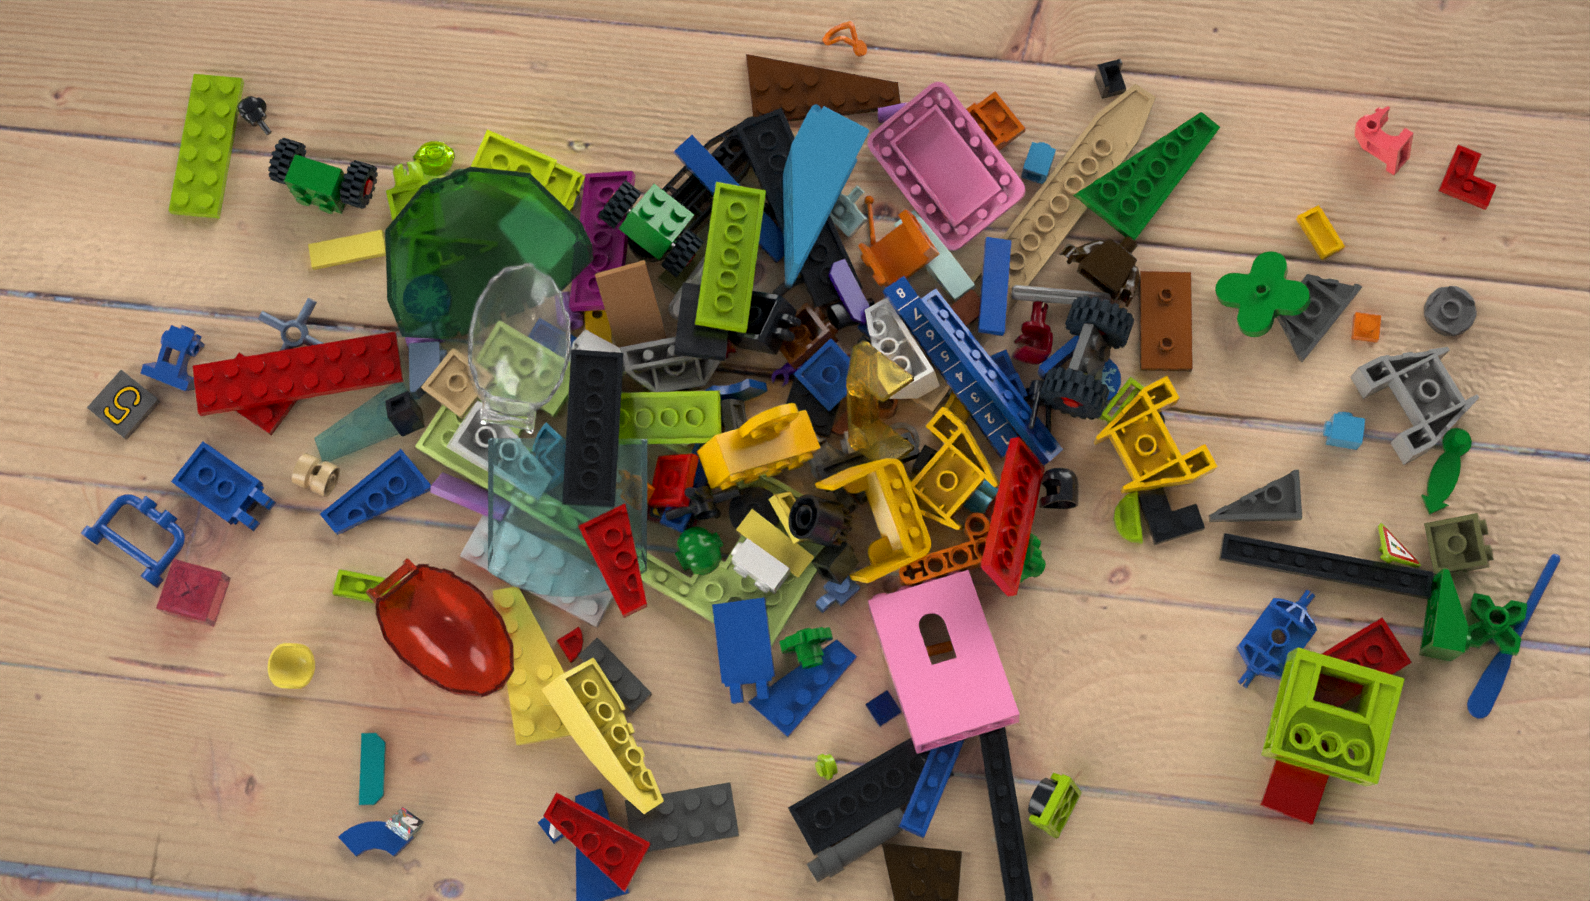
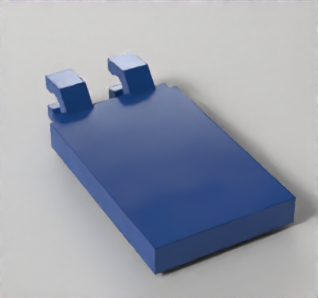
(221, 486)
(744, 646)

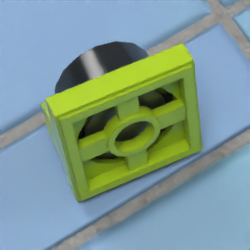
(1053, 803)

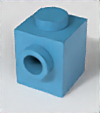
(1344, 430)

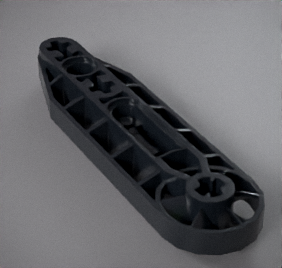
(731, 163)

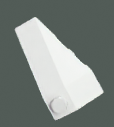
(894, 340)
(472, 437)

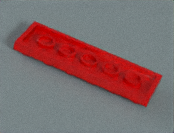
(1012, 517)

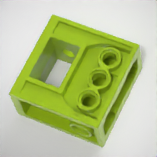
(1363, 732)

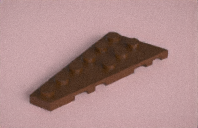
(800, 86)

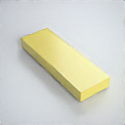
(347, 249)
(775, 542)

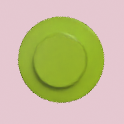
(826, 766)

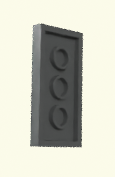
(686, 818)

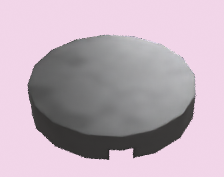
(1450, 310)

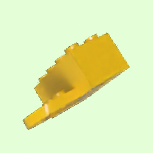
(759, 447)

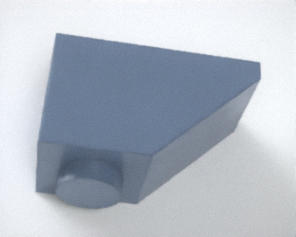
(422, 362)

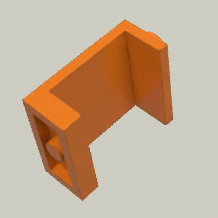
(900, 251)

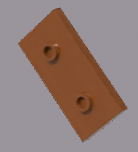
(1165, 321)

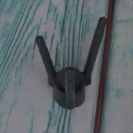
(1034, 398)

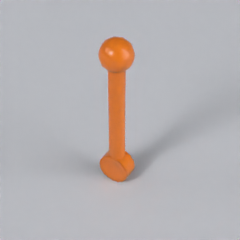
(869, 200)

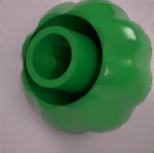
(699, 550)

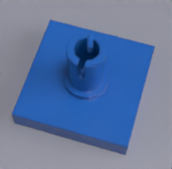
(826, 374)

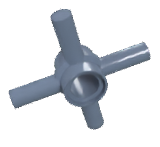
(299, 323)

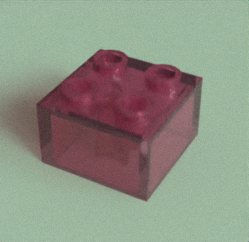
(193, 593)

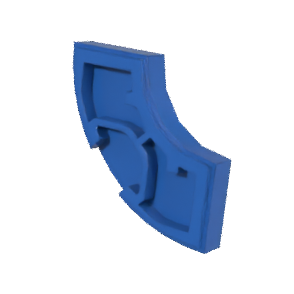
(743, 390)
(373, 836)

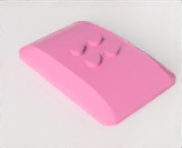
(946, 166)

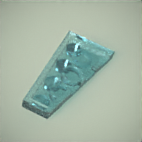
(359, 428)

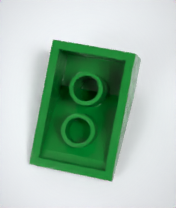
(1444, 621)

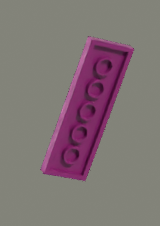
(607, 243)

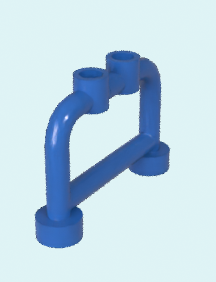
(146, 507)

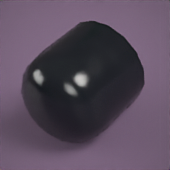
(1068, 492)

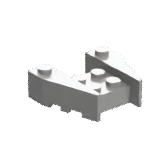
(1423, 392)

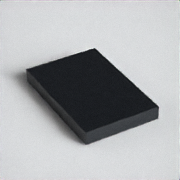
(695, 339)

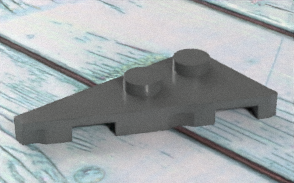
(1274, 502)

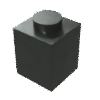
(836, 562)

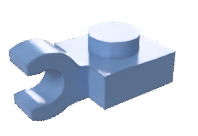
(837, 593)

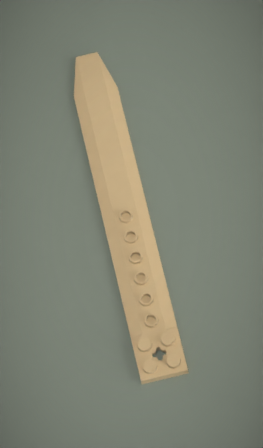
(1054, 208)

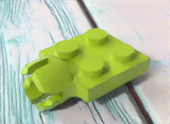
(405, 186)

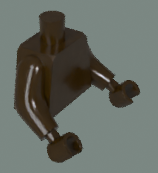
(1107, 266)

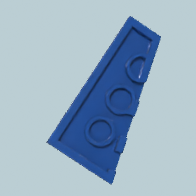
(802, 689)
(590, 880)

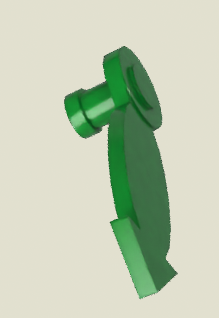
(1446, 469)

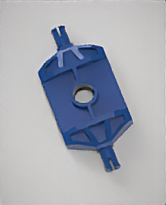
(1261, 652)

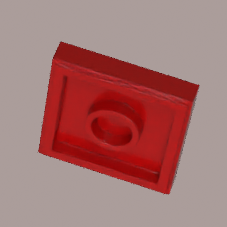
(671, 479)

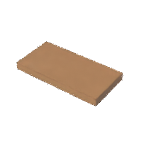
(630, 304)

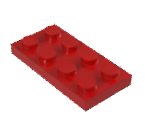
(1370, 647)

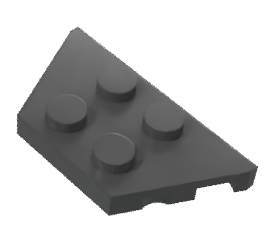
(1327, 303)

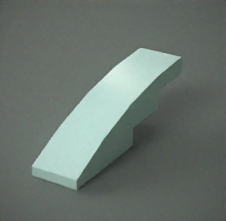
(945, 267)

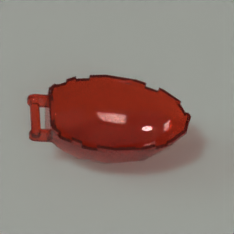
(444, 630)

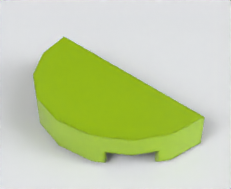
(1128, 519)

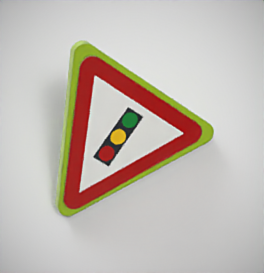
(1394, 550)

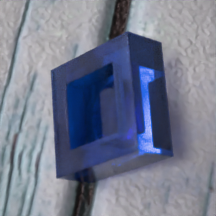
(883, 708)

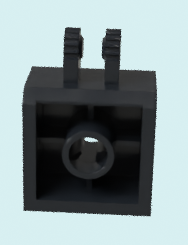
(767, 324)

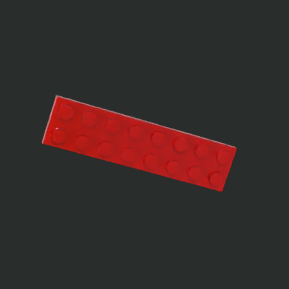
(297, 373)

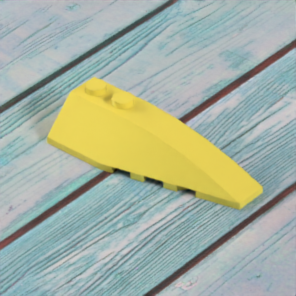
(597, 724)

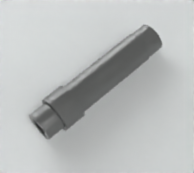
(835, 858)

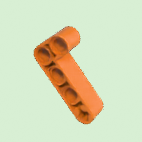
(945, 556)

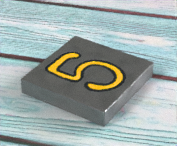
(123, 404)

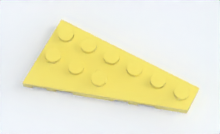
(533, 670)

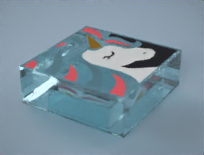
(404, 823)

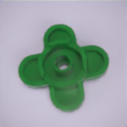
(1262, 294)

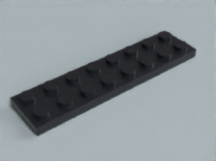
(767, 146)

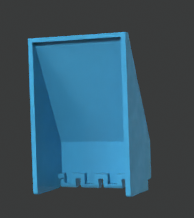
(814, 179)

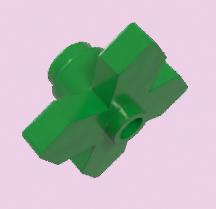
(1506, 616)

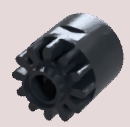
(819, 521)

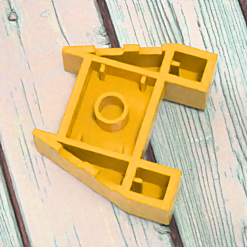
(1139, 429)
(953, 471)

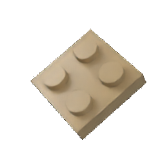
(452, 384)

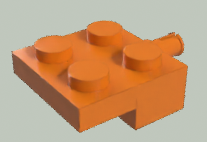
(996, 120)

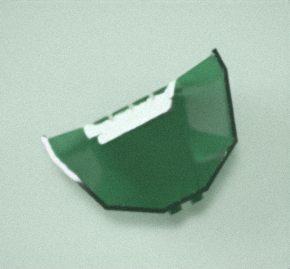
(466, 232)

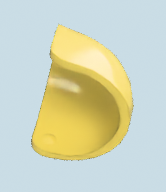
(291, 666)

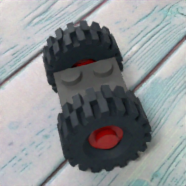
(1080, 387)

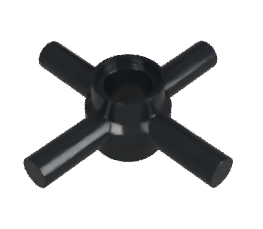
(703, 503)

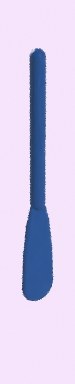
(1491, 681)

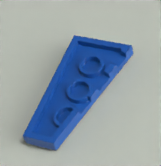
(380, 491)

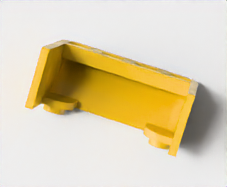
(895, 511)

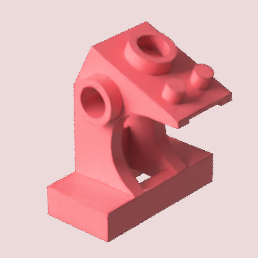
(1387, 148)

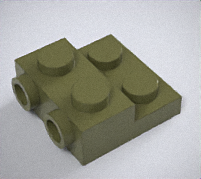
(1458, 544)

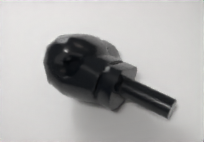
(253, 111)

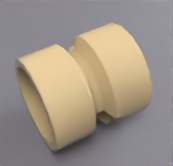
(314, 474)

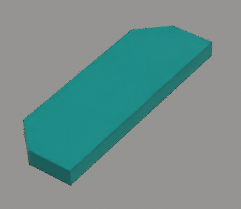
(372, 769)

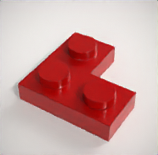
(1461, 182)

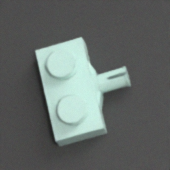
(846, 214)

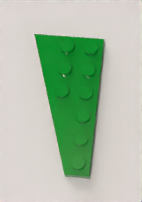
(1141, 184)

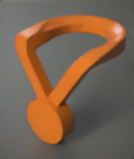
(859, 46)

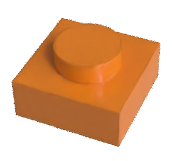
(1366, 327)

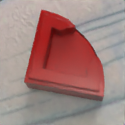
(572, 644)

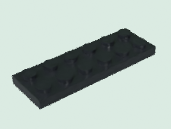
(592, 429)
(859, 797)

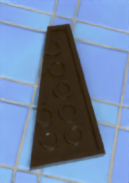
(922, 872)

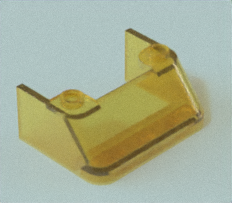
(868, 379)

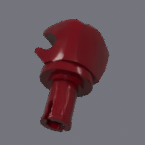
(1035, 336)

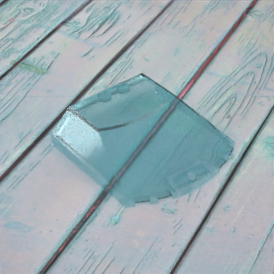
(538, 539)

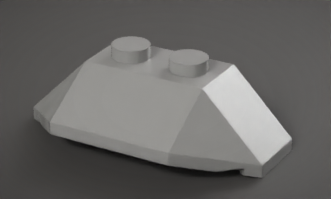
(661, 371)

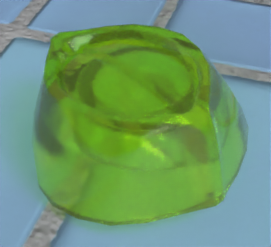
(434, 158)

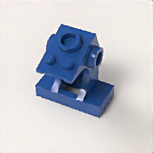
(188, 344)

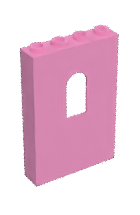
(953, 696)

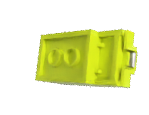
(505, 154)

